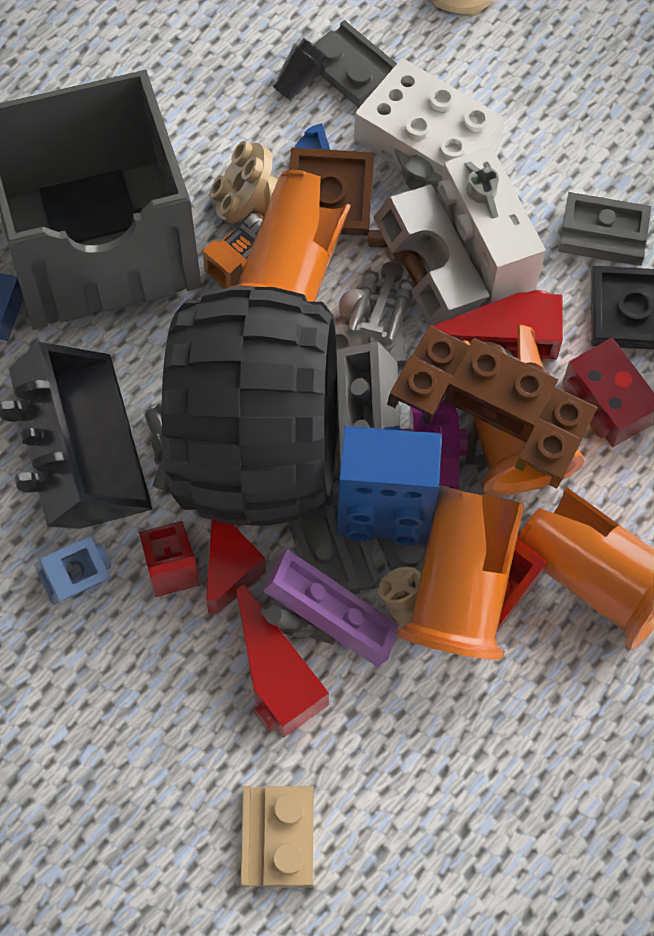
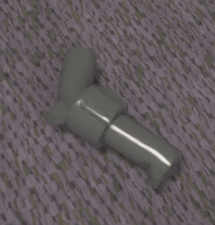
(153, 418)
(294, 624)

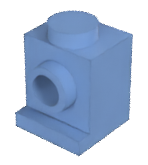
(55, 579)

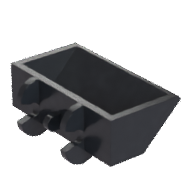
(75, 437)

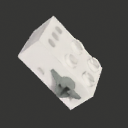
(423, 124)
(492, 223)

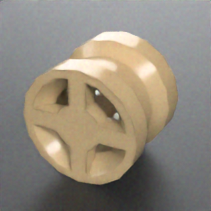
(399, 592)

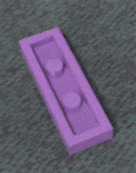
(331, 608)

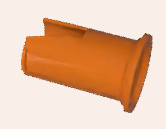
(294, 237)
(503, 449)
(597, 563)
(465, 574)

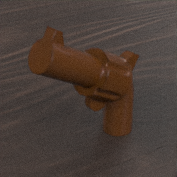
(407, 257)

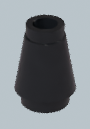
(300, 68)

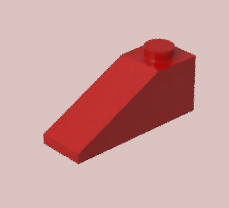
(499, 322)
(280, 678)

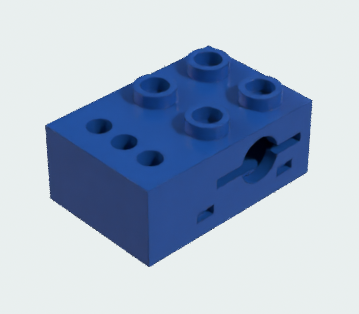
(388, 484)

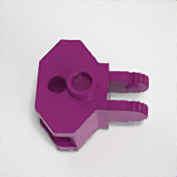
(453, 440)

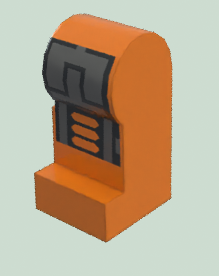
(231, 252)

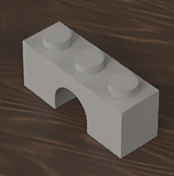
(420, 224)

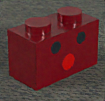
(614, 386)

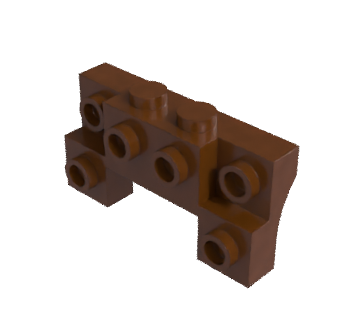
(500, 392)

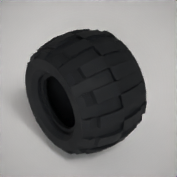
(250, 405)

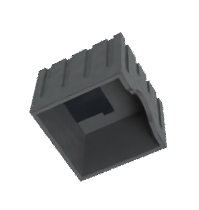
(94, 200)

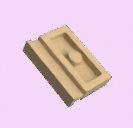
(277, 837)

